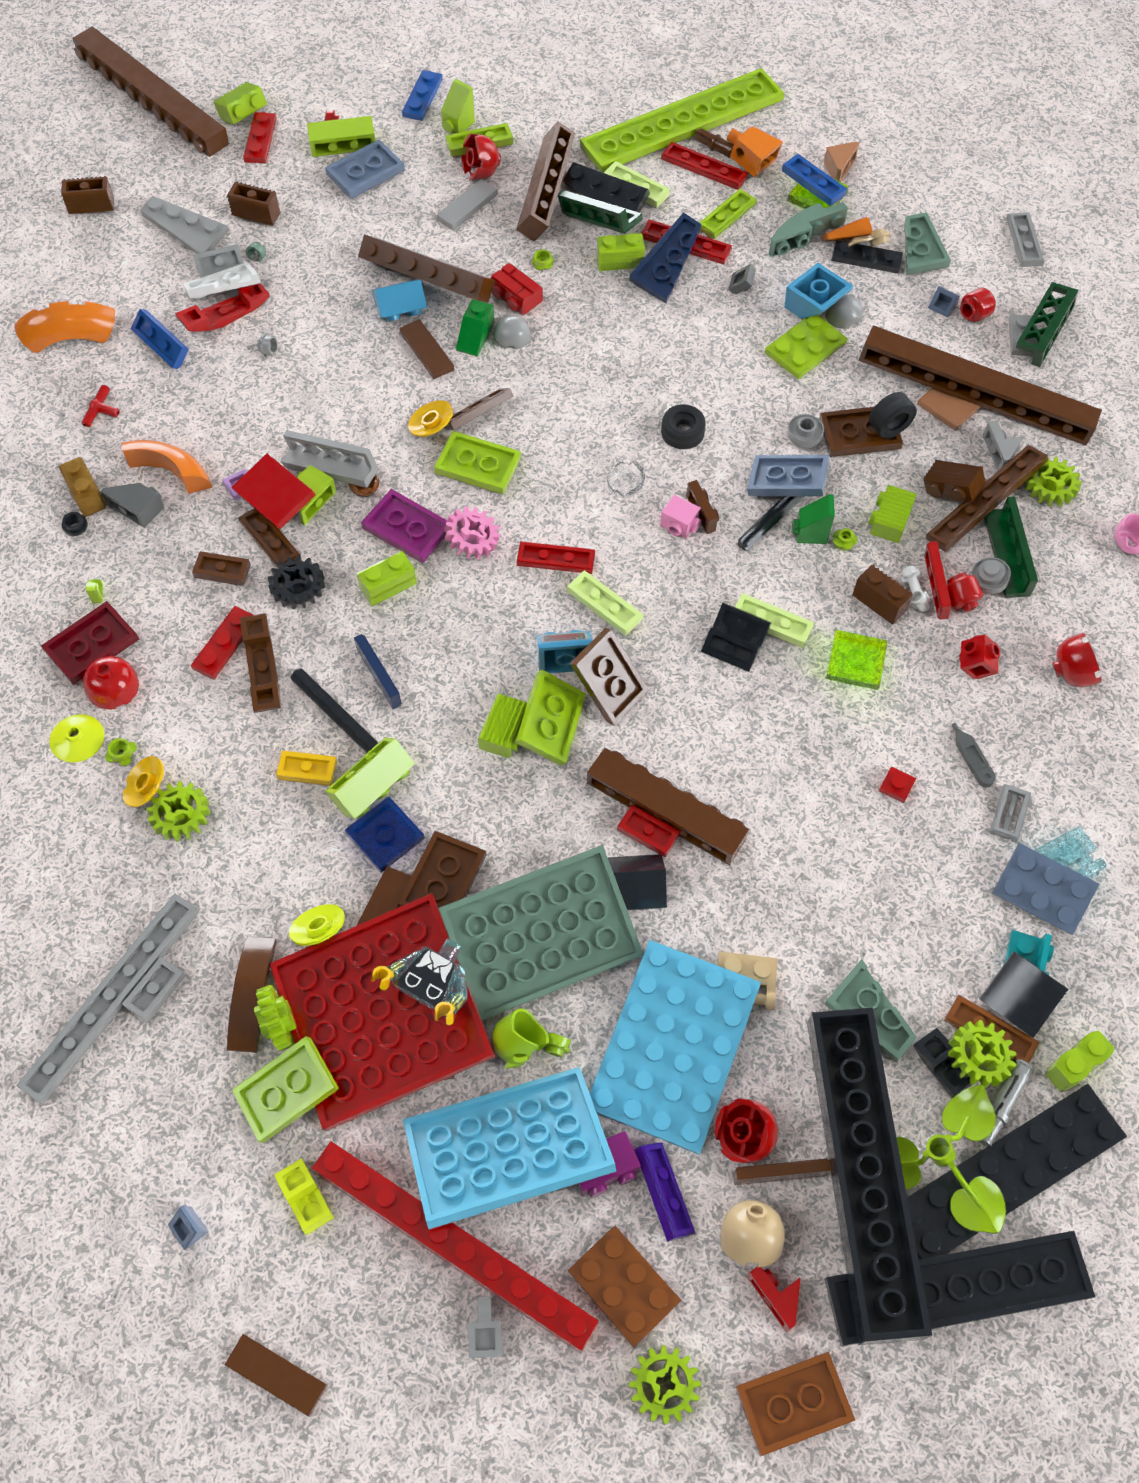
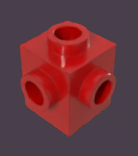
(979, 657)

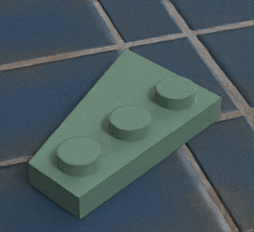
(923, 245)
(862, 991)

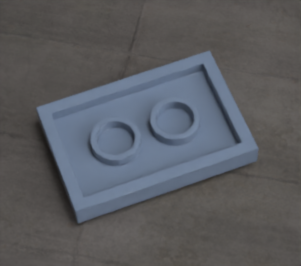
(365, 169)
(788, 475)
(1045, 888)

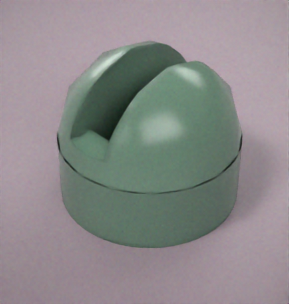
(256, 246)

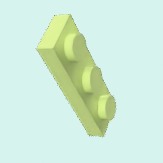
(658, 192)
(605, 603)
(784, 624)

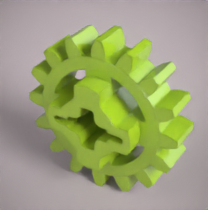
(1052, 482)
(182, 821)
(275, 1017)
(982, 1054)
(679, 1390)

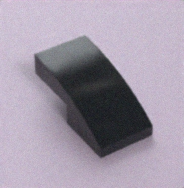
(933, 1052)

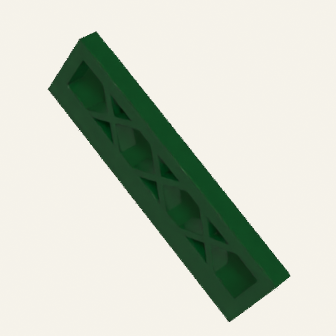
(598, 212)
(1063, 308)
(1011, 545)

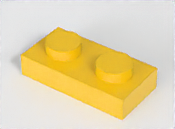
(306, 768)

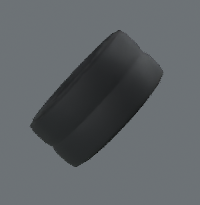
(686, 415)
(892, 415)

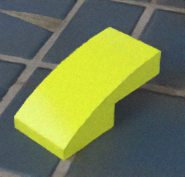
(304, 1196)

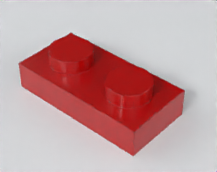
(648, 831)

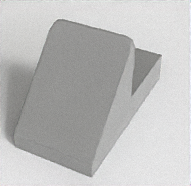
(1000, 448)

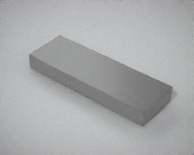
(467, 204)
(1025, 239)

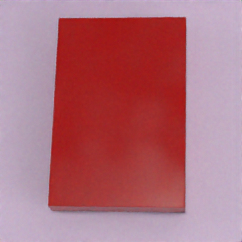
(273, 491)

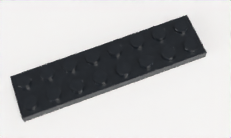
(1019, 1164)
(986, 1283)

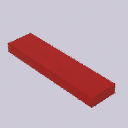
(704, 165)
(703, 246)

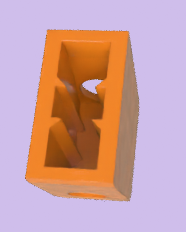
(754, 149)

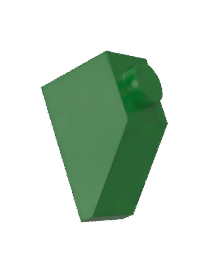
(475, 327)
(815, 521)

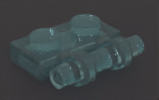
(1072, 848)

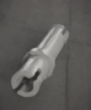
(1008, 1096)

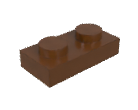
(699, 497)
(221, 568)

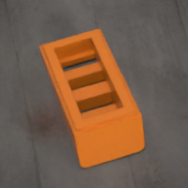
(858, 228)

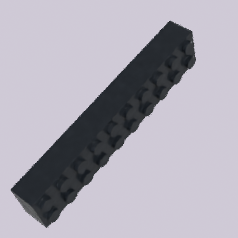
(867, 1179)

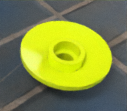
(83, 745)
(317, 925)

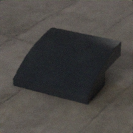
(736, 636)
(1023, 994)

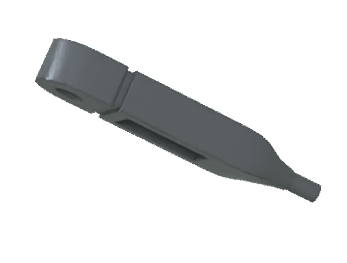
(974, 758)

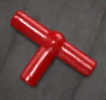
(96, 406)

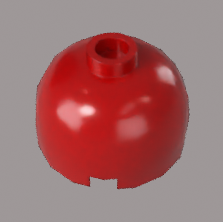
(480, 153)
(1076, 662)
(110, 682)
(746, 1131)

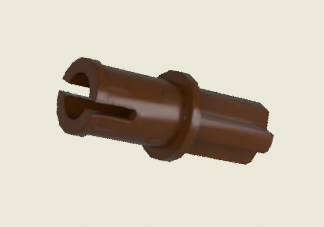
(715, 142)

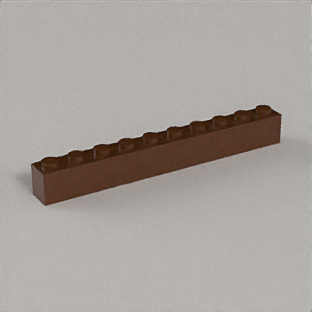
(151, 91)
(980, 385)

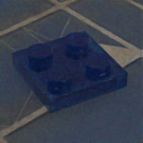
(384, 834)

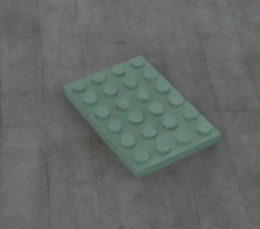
(541, 931)

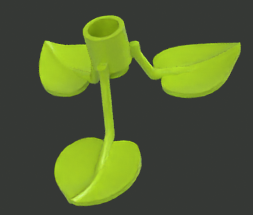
(980, 1203)

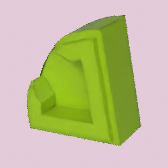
(95, 590)

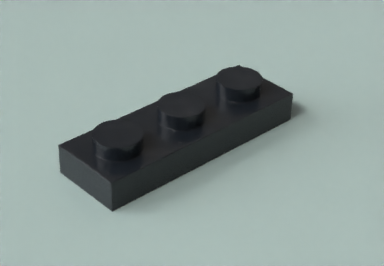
(867, 256)

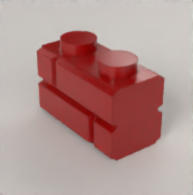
(516, 289)

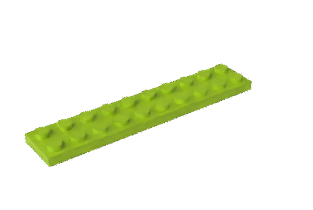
(681, 119)

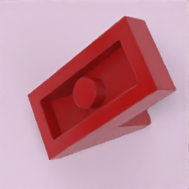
(781, 1304)

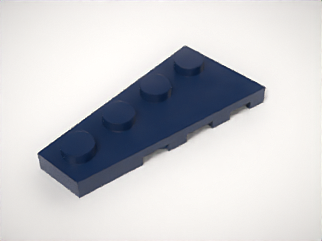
(665, 261)

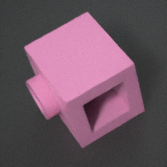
(680, 517)

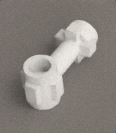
(920, 599)

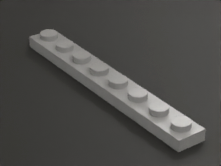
(107, 1000)

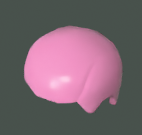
(1125, 530)

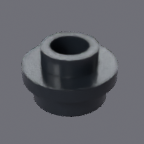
(72, 518)

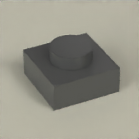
(742, 279)

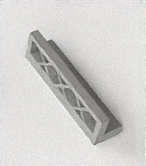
(342, 468)

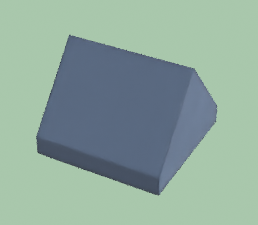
(944, 301)
(187, 1226)

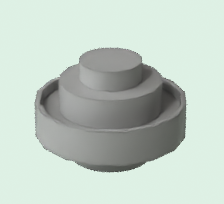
(805, 430)
(992, 575)

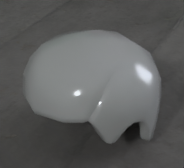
(845, 312)
(512, 331)

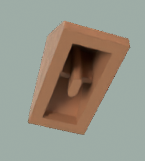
(840, 159)

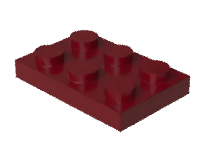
(89, 638)

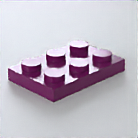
(405, 525)

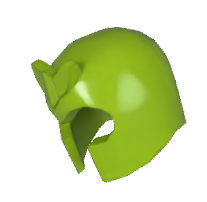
(518, 1037)

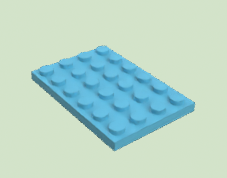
(673, 1046)
(506, 1147)

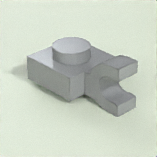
(485, 1335)

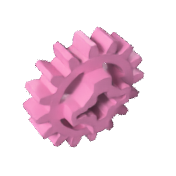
(471, 532)

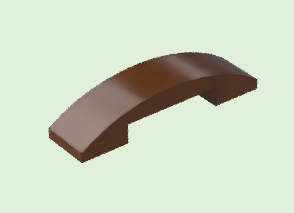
(261, 663)
(250, 976)

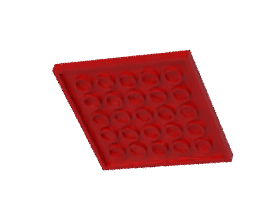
(373, 1038)

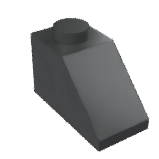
(134, 502)

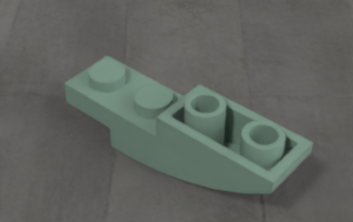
(798, 229)

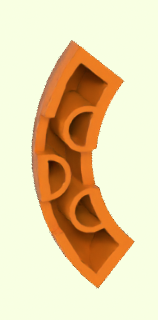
(65, 322)
(170, 457)

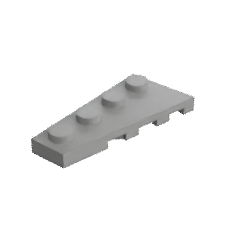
(188, 227)

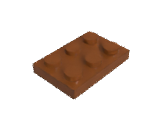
(624, 1286)
(794, 1403)

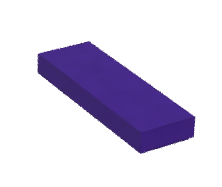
(664, 1191)

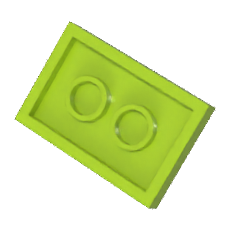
(805, 345)
(477, 462)
(551, 717)
(284, 1089)

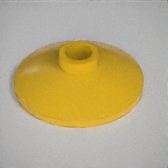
(430, 418)
(143, 781)

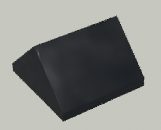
(641, 881)

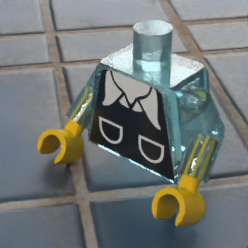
(429, 979)

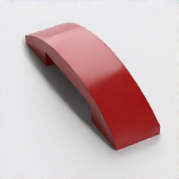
(224, 312)

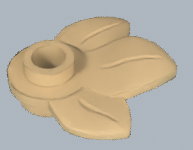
(877, 237)

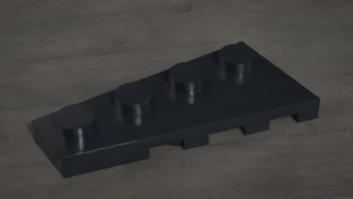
(605, 187)

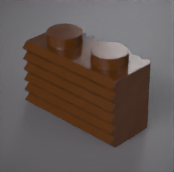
(87, 195)
(253, 203)
(954, 481)
(882, 594)

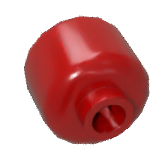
(978, 304)
(964, 592)

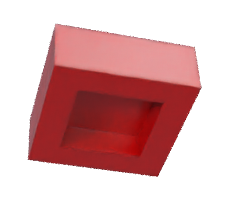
(897, 784)

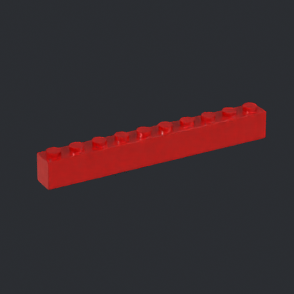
(457, 1248)

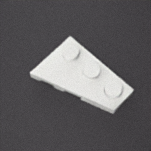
(224, 280)

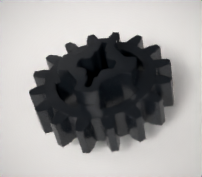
(296, 582)

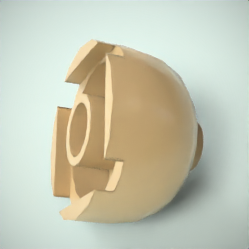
(752, 1233)

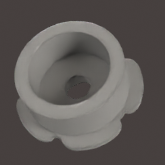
(266, 342)

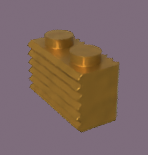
(82, 486)

